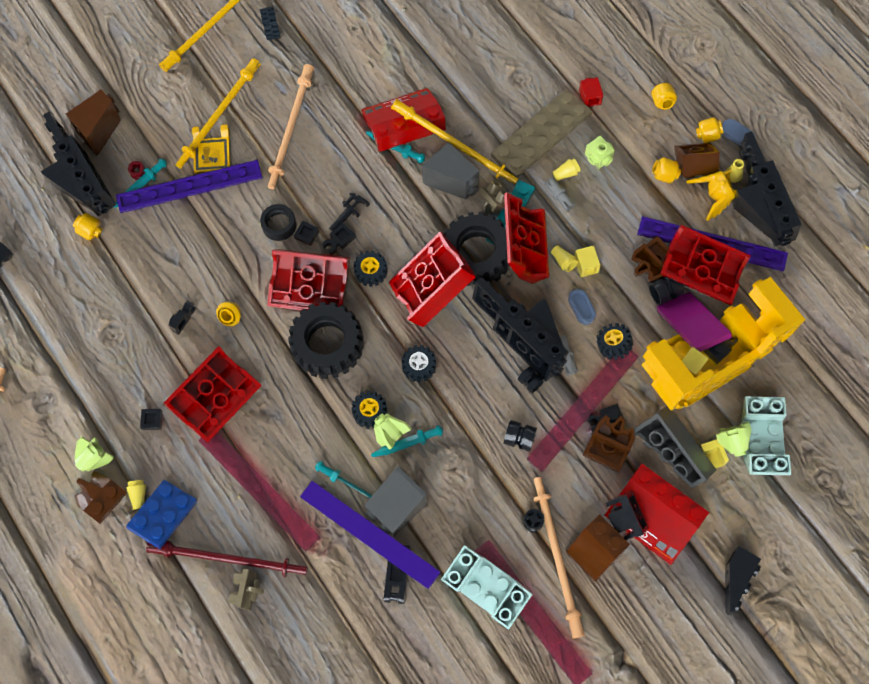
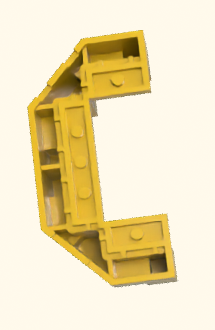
(755, 341)

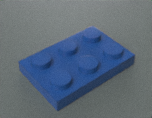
(161, 514)

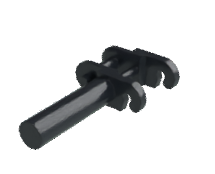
(341, 219)

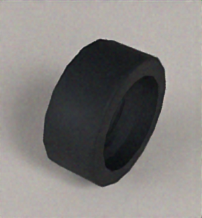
(277, 209)

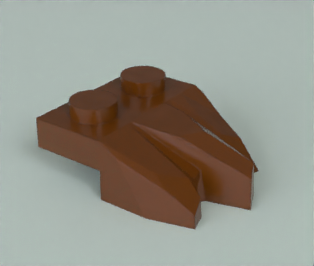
(650, 259)
(610, 443)
(98, 496)

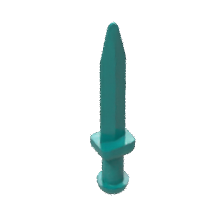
(406, 151)
(149, 174)
(412, 440)
(335, 474)

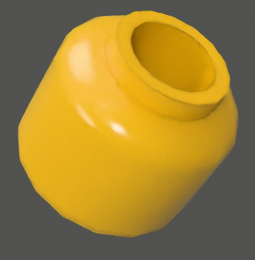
(664, 96)
(709, 130)
(666, 170)
(87, 226)

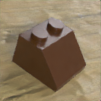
(697, 159)

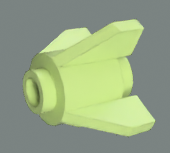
(389, 429)
(735, 438)
(89, 455)

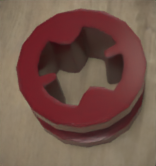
(133, 165)

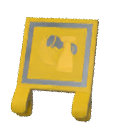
(212, 152)

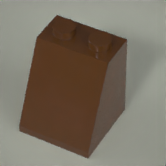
(95, 120)
(597, 547)

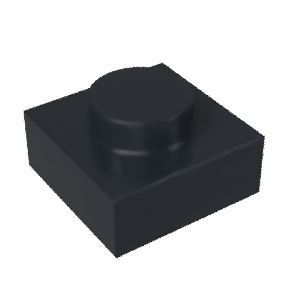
(306, 233)
(151, 419)

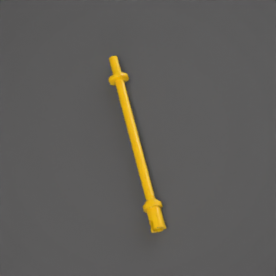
(175, 56)
(246, 75)
(409, 113)

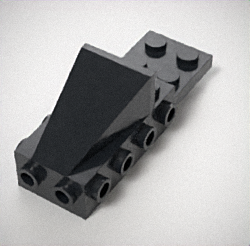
(75, 172)
(765, 197)
(527, 333)

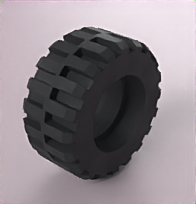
(485, 227)
(320, 317)

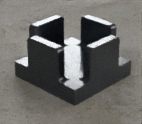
(627, 516)

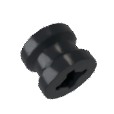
(534, 516)

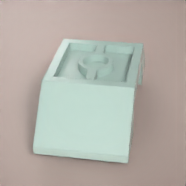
(766, 442)
(487, 586)

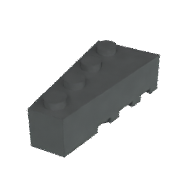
(676, 446)

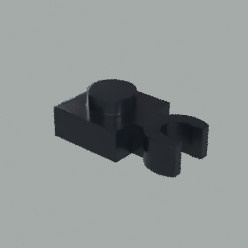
(339, 237)
(181, 318)
(720, 351)
(612, 412)

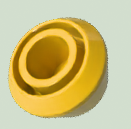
(228, 313)

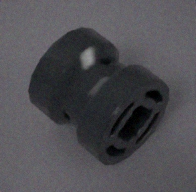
(530, 379)

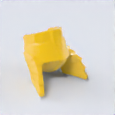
(719, 190)

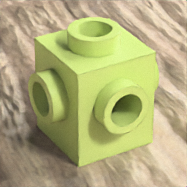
(599, 152)

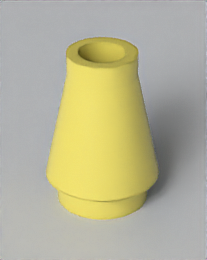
(566, 170)
(737, 170)
(565, 259)
(136, 492)

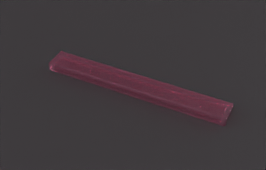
(580, 411)
(261, 491)
(542, 625)

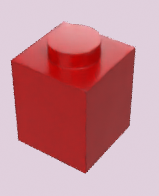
(591, 92)

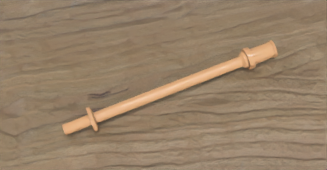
(304, 82)
(573, 615)

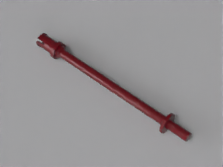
(169, 549)

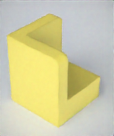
(587, 261)
(694, 360)
(715, 453)

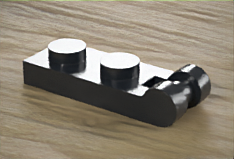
(395, 578)

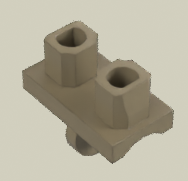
(494, 197)
(247, 590)

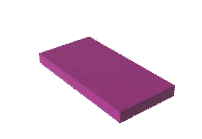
(694, 322)

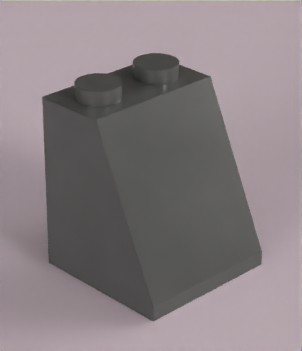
(451, 173)
(396, 502)

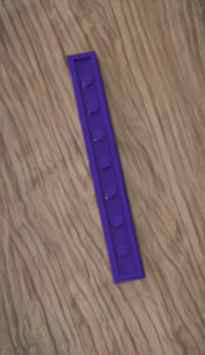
(189, 186)
(759, 254)
(370, 535)

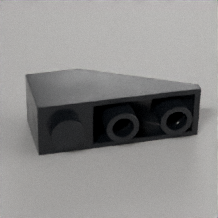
(738, 573)

